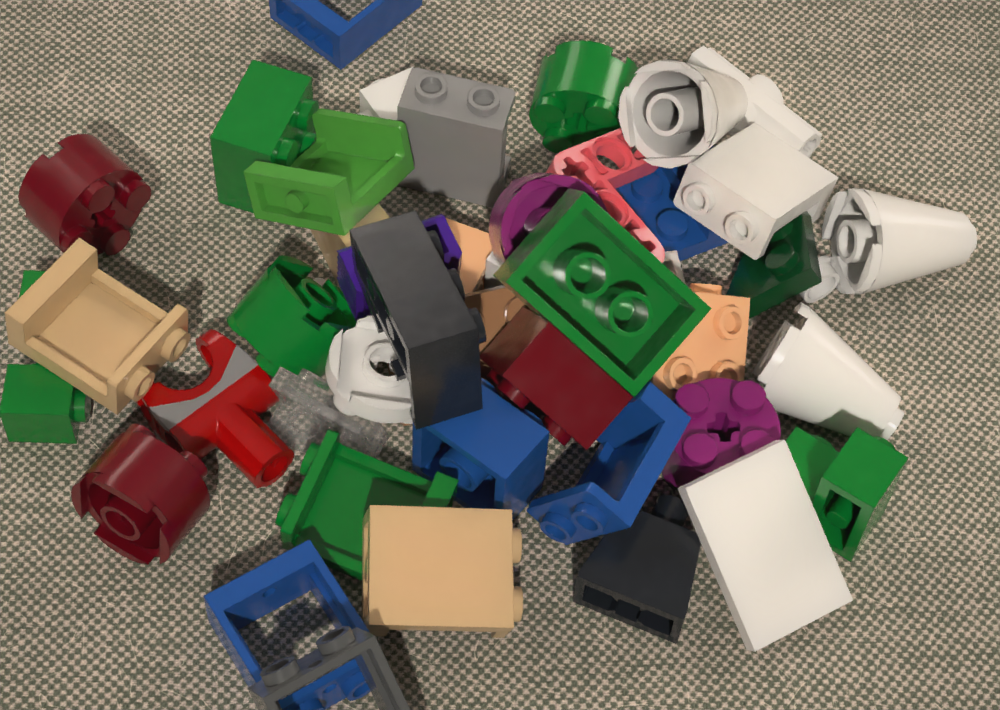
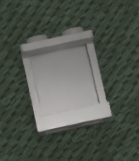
(456, 136)

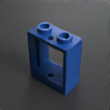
(334, 36)
(267, 590)

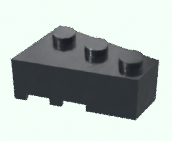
(422, 316)

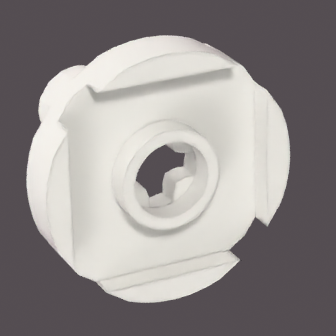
(355, 382)

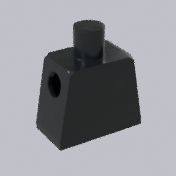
(644, 571)

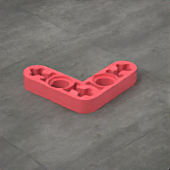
(583, 164)

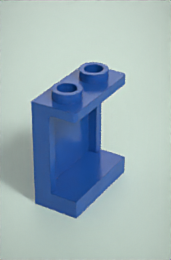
(619, 473)

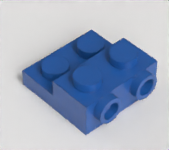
(653, 203)

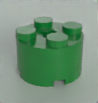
(578, 94)
(291, 318)

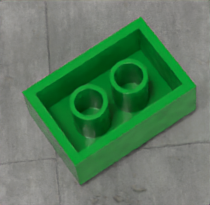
(602, 290)

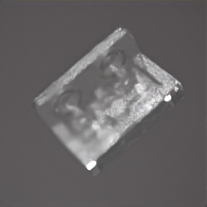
(309, 412)

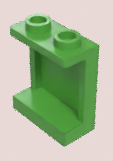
(337, 177)

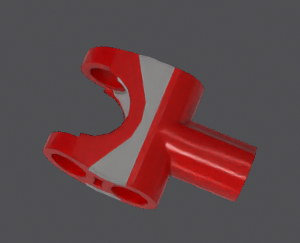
(222, 413)

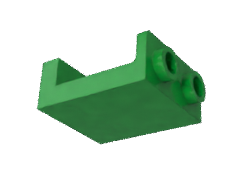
(338, 493)

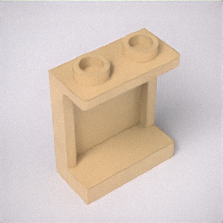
(95, 330)
(440, 569)

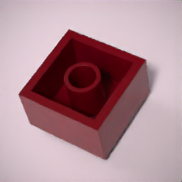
(565, 387)

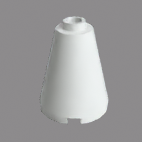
(679, 111)
(892, 239)
(824, 381)

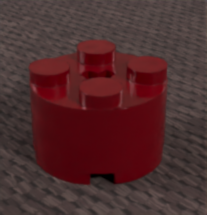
(83, 195)
(143, 495)

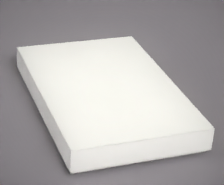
(765, 544)

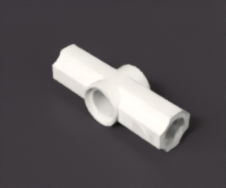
(764, 104)

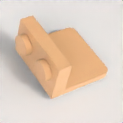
(714, 346)

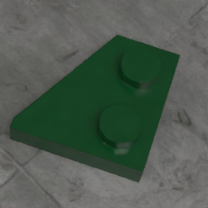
(784, 269)

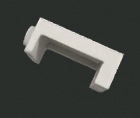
(753, 188)

